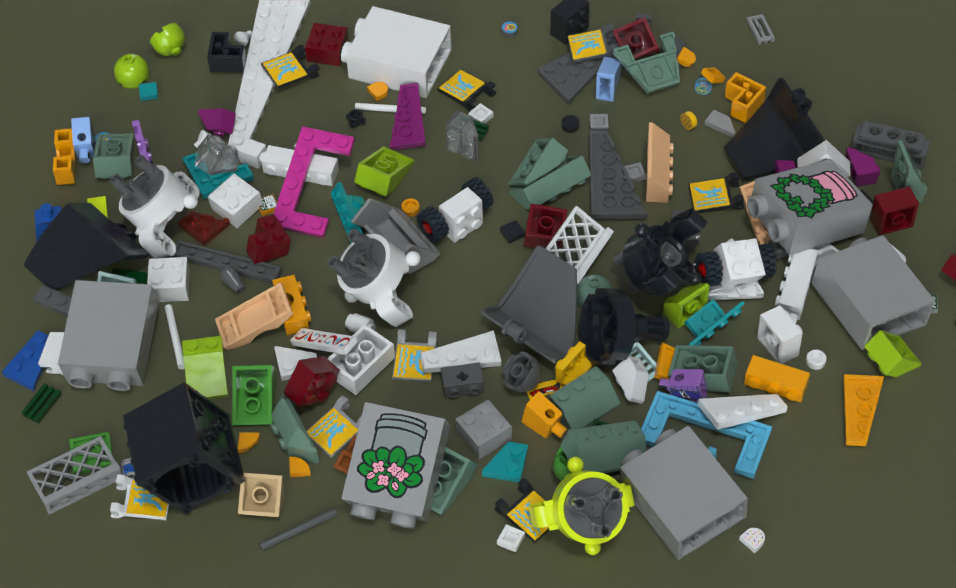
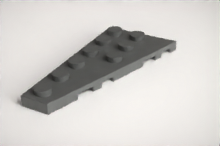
(611, 187)

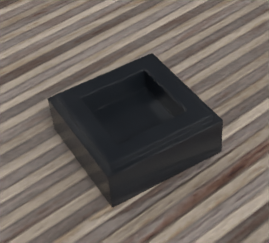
(512, 231)

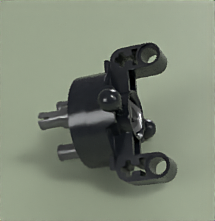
(657, 255)

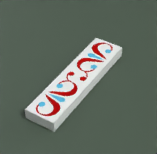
(324, 341)

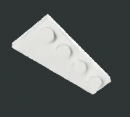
(476, 349)

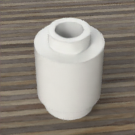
(356, 321)

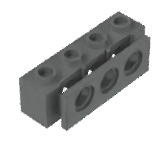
(883, 144)

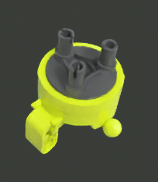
(585, 507)

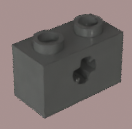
(462, 380)

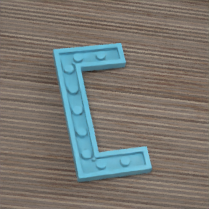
(754, 433)

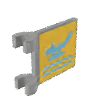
(407, 358)
(334, 429)

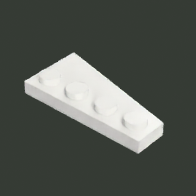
(736, 410)

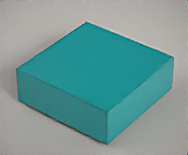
(148, 91)

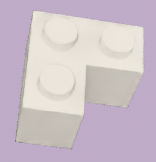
(824, 152)

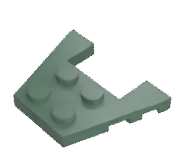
(655, 71)

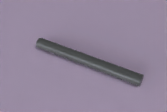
(298, 529)

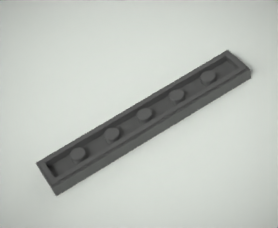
(219, 260)

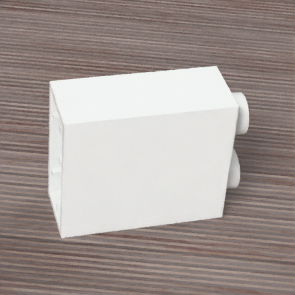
(397, 50)

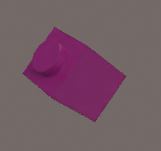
(218, 120)
(862, 168)

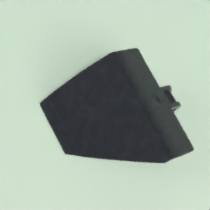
(774, 133)
(78, 244)

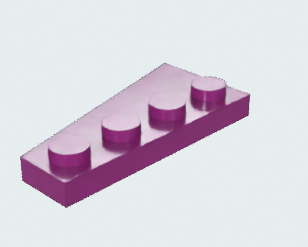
(408, 124)

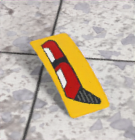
(545, 388)

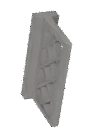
(81, 485)

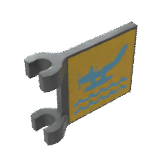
(592, 44)

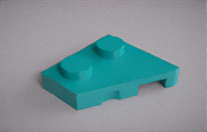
(507, 463)

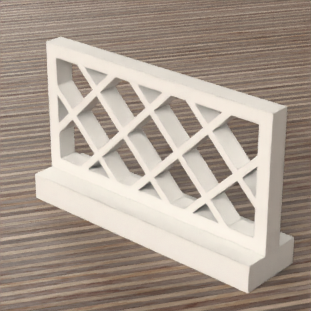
(594, 246)

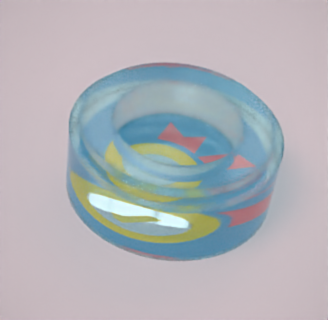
(703, 86)

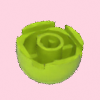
(168, 41)
(131, 70)

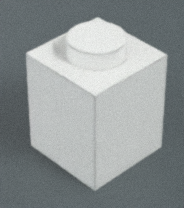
(252, 153)

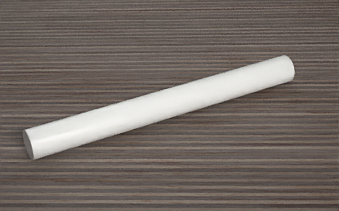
(380, 107)
(175, 336)

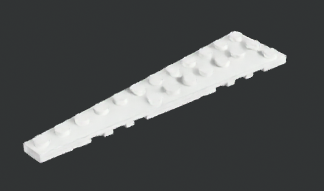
(271, 37)

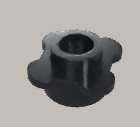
(355, 118)

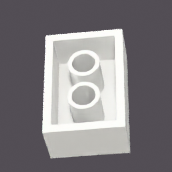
(364, 359)

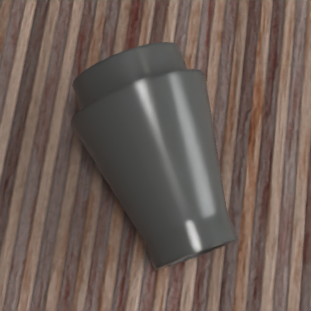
(232, 279)

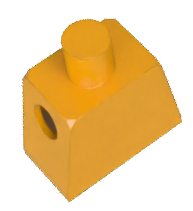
(543, 417)

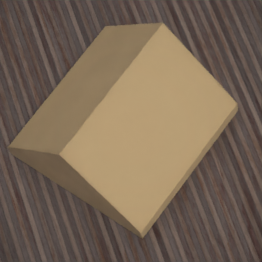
(261, 495)

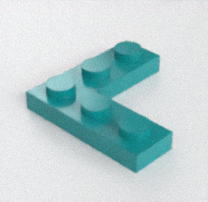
(209, 183)

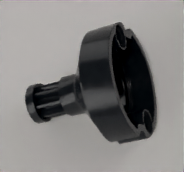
(611, 326)

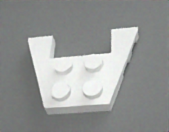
(743, 291)

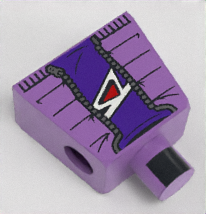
(686, 384)

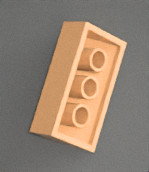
(658, 165)

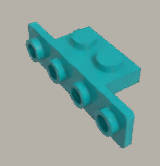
(347, 207)
(708, 318)

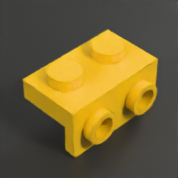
(573, 364)

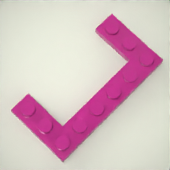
(296, 175)

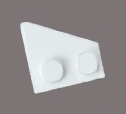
(288, 359)

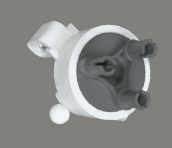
(153, 201)
(371, 273)

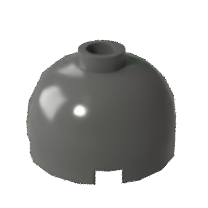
(522, 372)

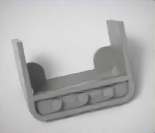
(397, 229)

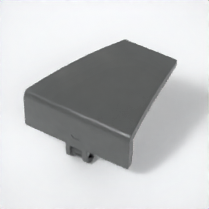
(540, 306)

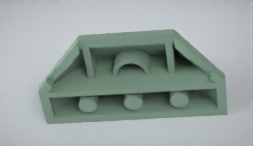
(291, 432)

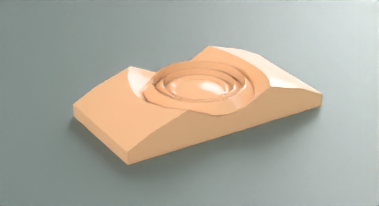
(254, 317)

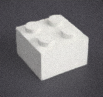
(235, 200)
(169, 278)
(779, 334)

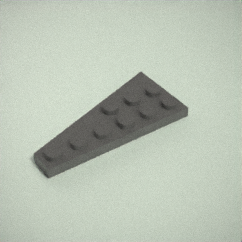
(568, 77)

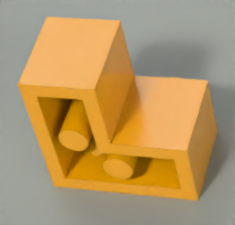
(745, 96)

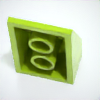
(383, 171)
(206, 366)

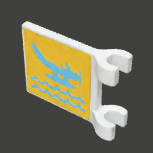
(138, 502)

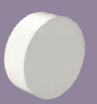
(816, 359)

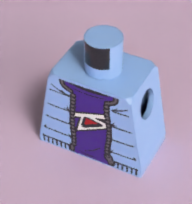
(83, 144)

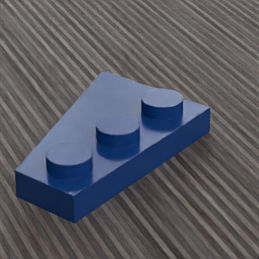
(24, 366)

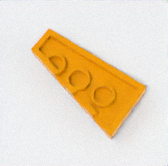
(860, 403)

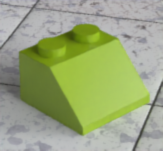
(686, 303)
(891, 354)

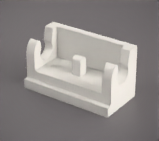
(51, 353)

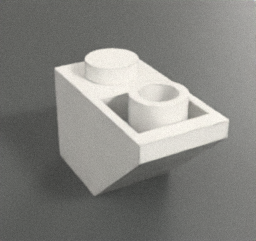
(632, 378)

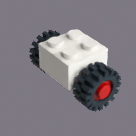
(458, 214)
(736, 263)

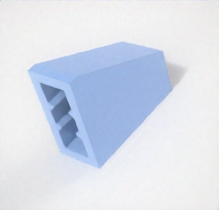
(608, 79)

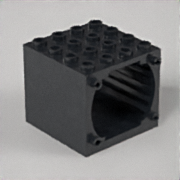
(183, 448)

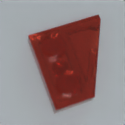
(202, 226)

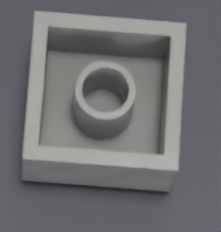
(483, 429)

